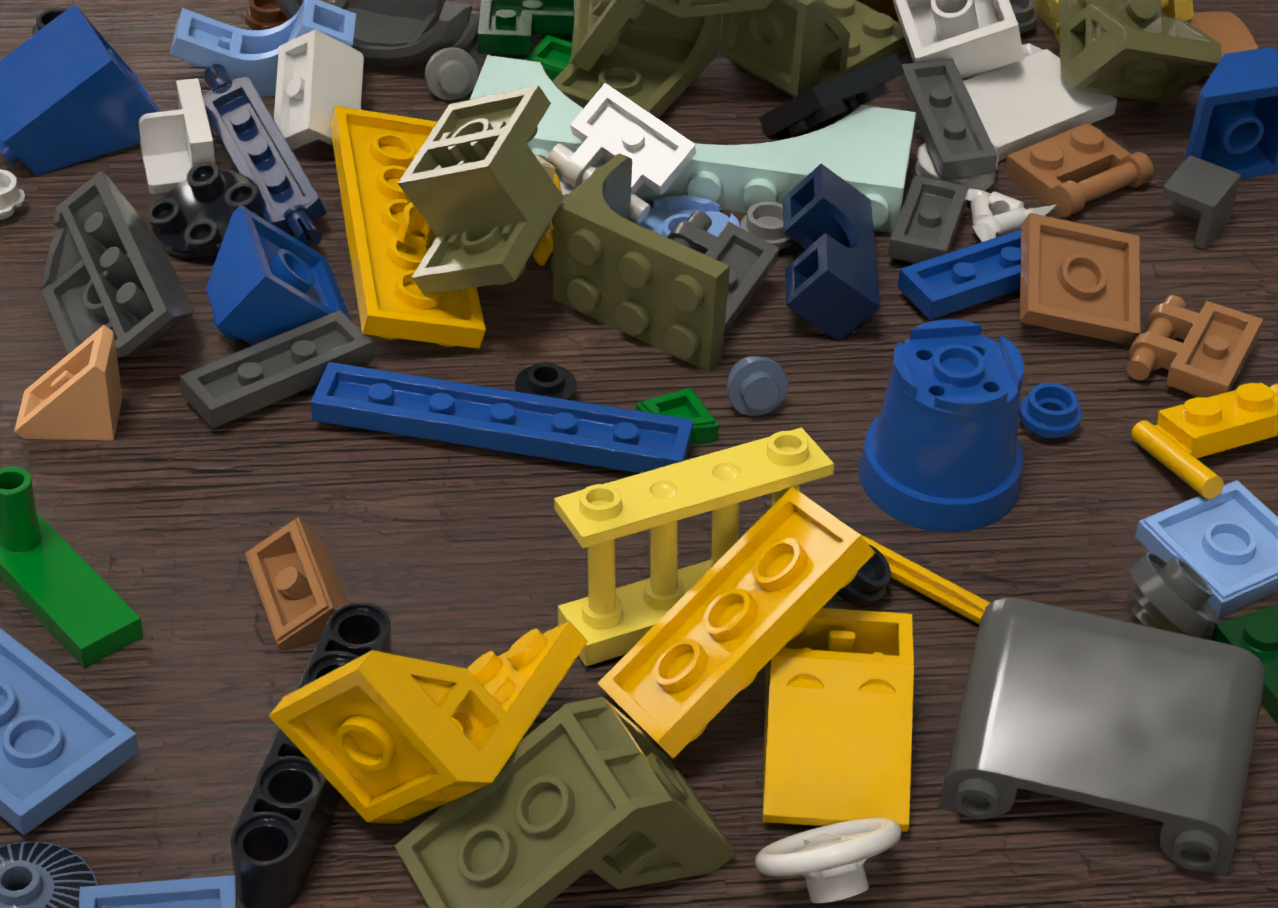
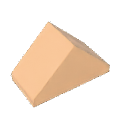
(76, 396)

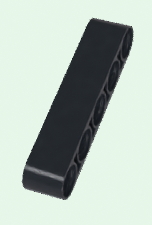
(291, 798)

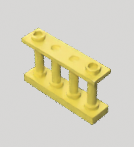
(656, 500)

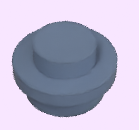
(756, 385)

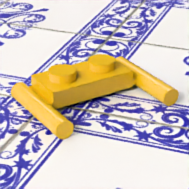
(1209, 427)

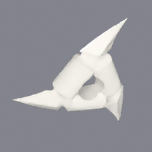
(998, 213)

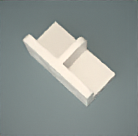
(311, 80)
(176, 139)

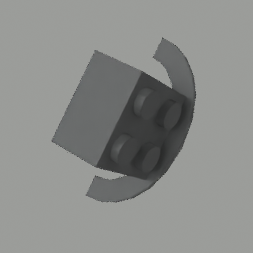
(400, 30)

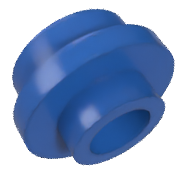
(1051, 411)

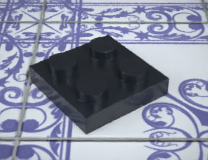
(833, 98)

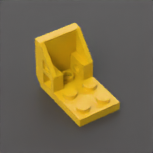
(422, 732)

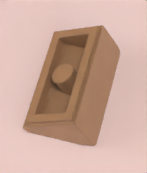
(296, 583)

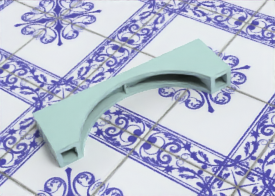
(863, 149)

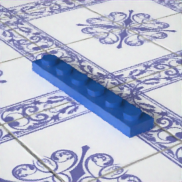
(500, 419)

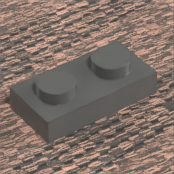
(928, 220)

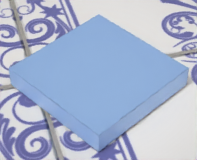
(1224, 540)

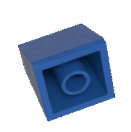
(68, 97)

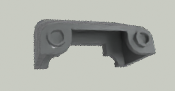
(1108, 722)

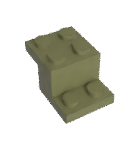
(481, 191)

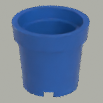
(947, 430)

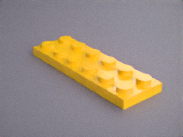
(370, 160)

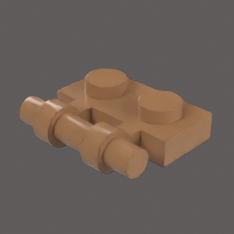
(1212, 349)

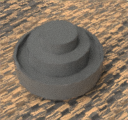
(1171, 596)

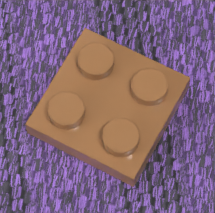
(1080, 279)

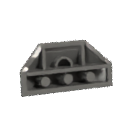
(110, 273)

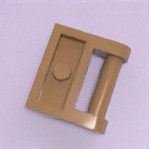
(1077, 168)

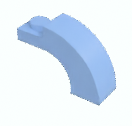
(255, 52)

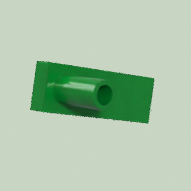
(56, 580)

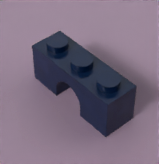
(837, 273)

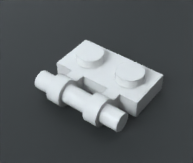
(615, 126)

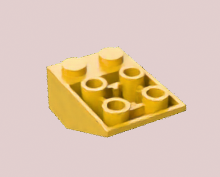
(840, 721)

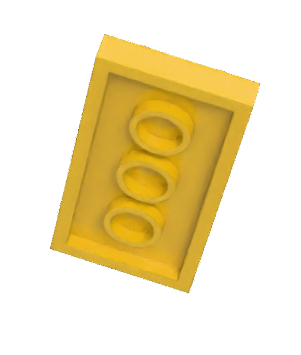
(735, 620)

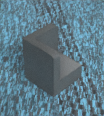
(1203, 194)

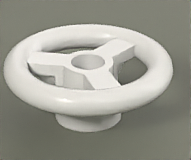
(830, 856)

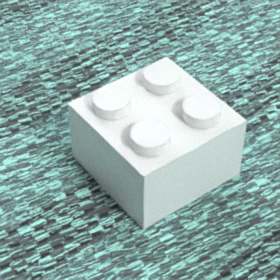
(972, 32)

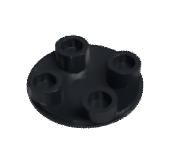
(198, 210)

